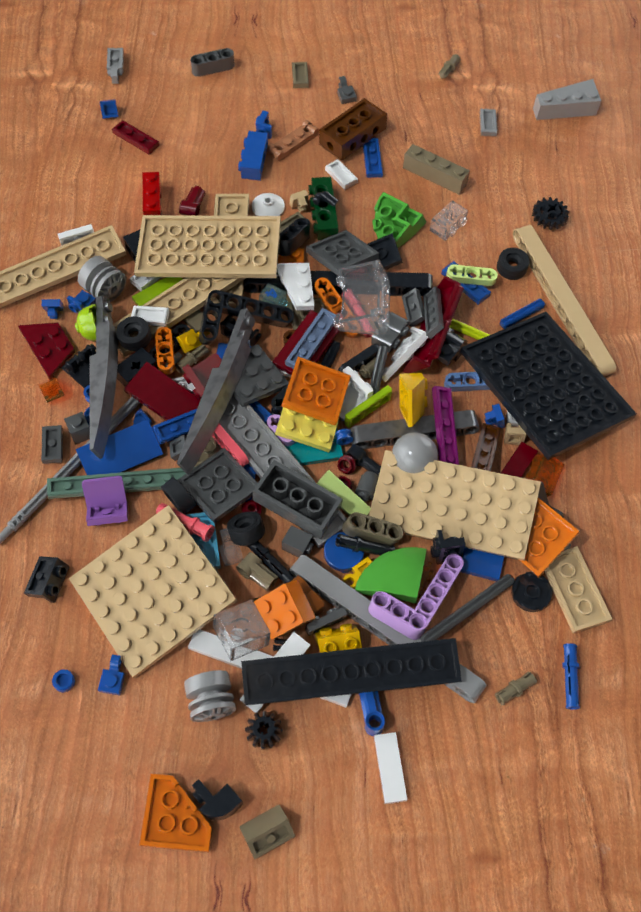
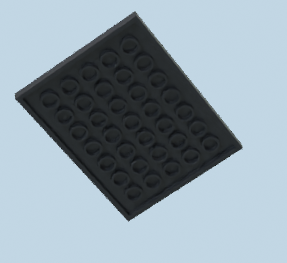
(547, 384)

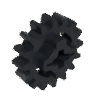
(550, 213)

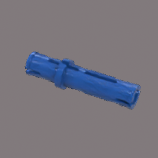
(571, 676)

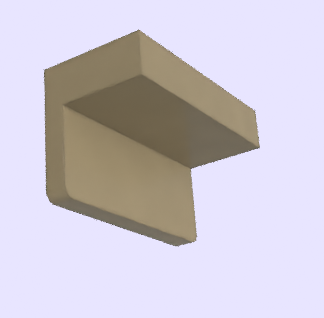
(267, 831)

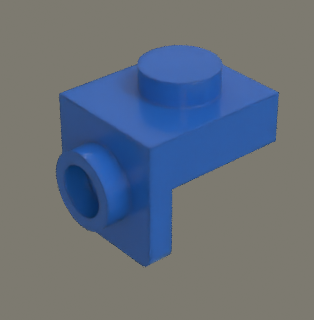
(262, 124)

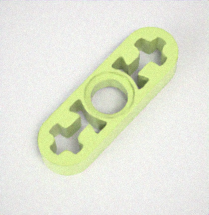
(484, 280)

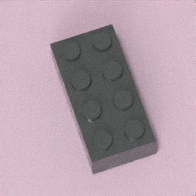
(297, 499)

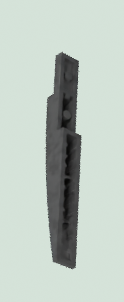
(102, 377)
(217, 392)

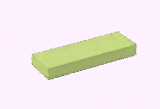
(351, 502)

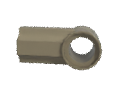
(253, 568)

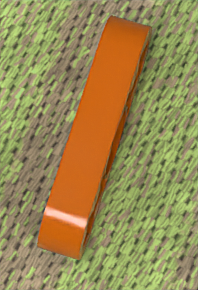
(160, 344)

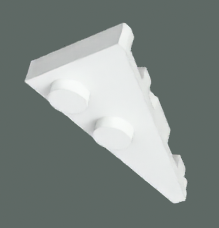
(405, 351)

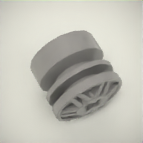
(101, 278)
(209, 696)

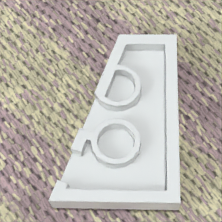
(298, 282)

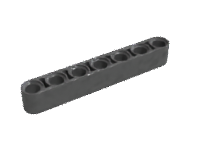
(388, 432)

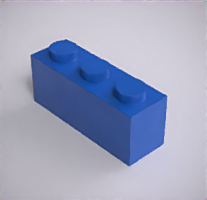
(253, 155)

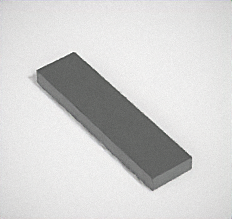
(433, 312)

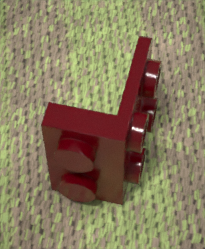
(200, 373)

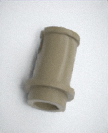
(367, 370)

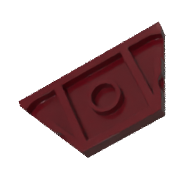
(48, 345)

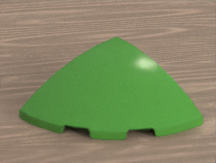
(396, 218)
(394, 573)

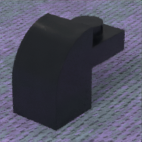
(451, 348)
(218, 806)

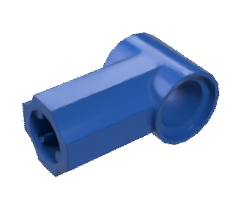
(372, 711)

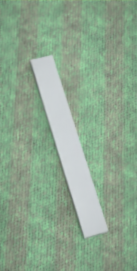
(210, 645)

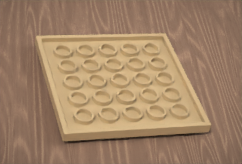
(152, 591)

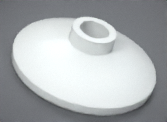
(268, 205)

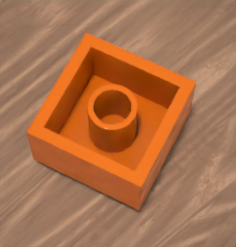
(285, 609)

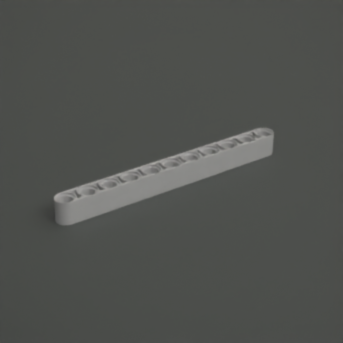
(356, 606)

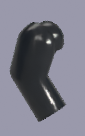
(324, 196)

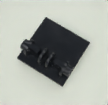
(79, 366)

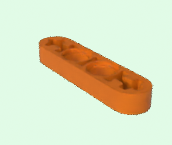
(332, 308)

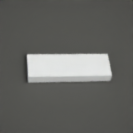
(390, 768)

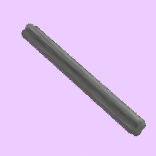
(468, 609)

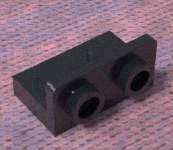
(442, 548)
(47, 578)

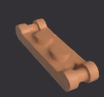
(293, 140)

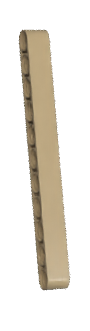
(563, 300)

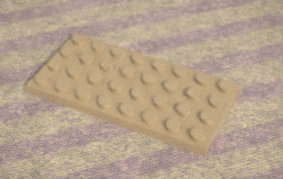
(208, 246)
(481, 505)

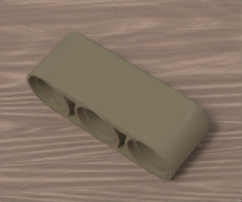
(381, 527)

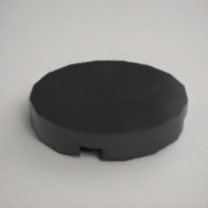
(531, 592)

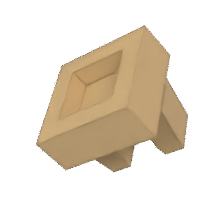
(299, 200)
(514, 435)

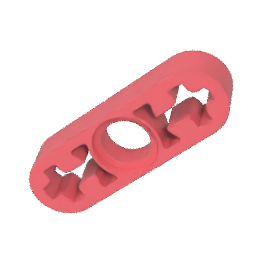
(225, 441)

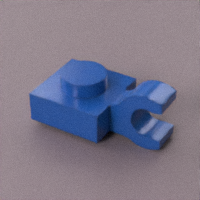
(112, 679)

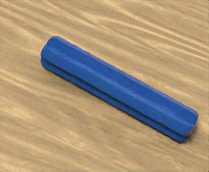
(522, 313)

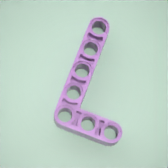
(428, 602)

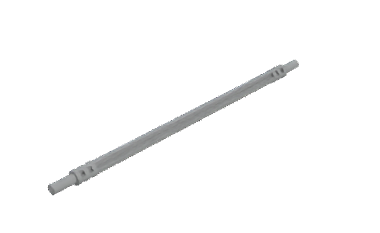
(23, 514)

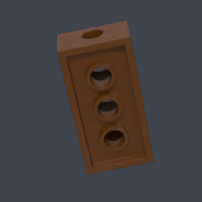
(352, 129)

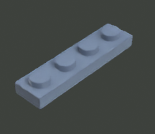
(312, 337)

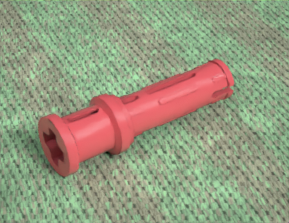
(193, 525)

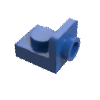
(81, 301)

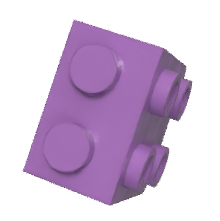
(105, 500)

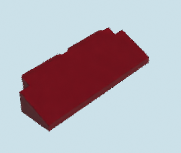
(450, 296)

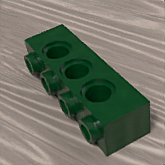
(323, 214)

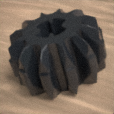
(254, 730)

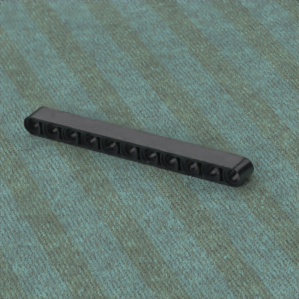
(399, 282)

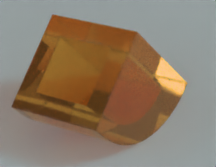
(50, 389)

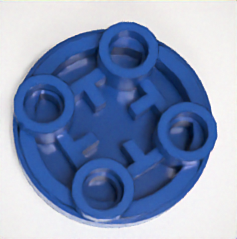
(340, 558)

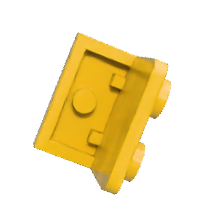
(338, 639)

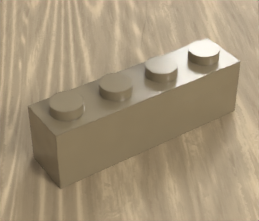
(436, 169)

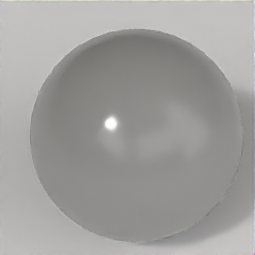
(414, 452)

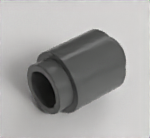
(367, 486)

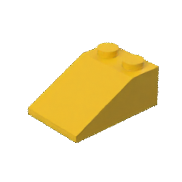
(412, 397)

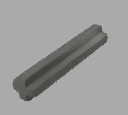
(379, 368)

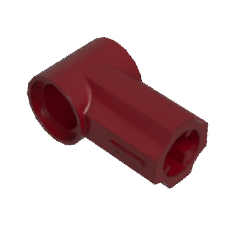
(192, 204)

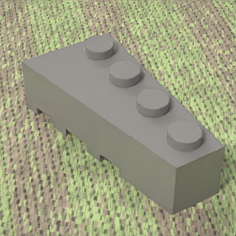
(568, 101)

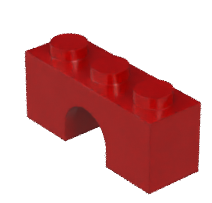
(151, 193)

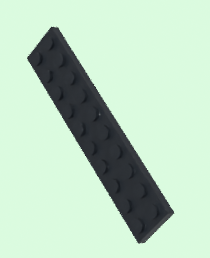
(350, 671)

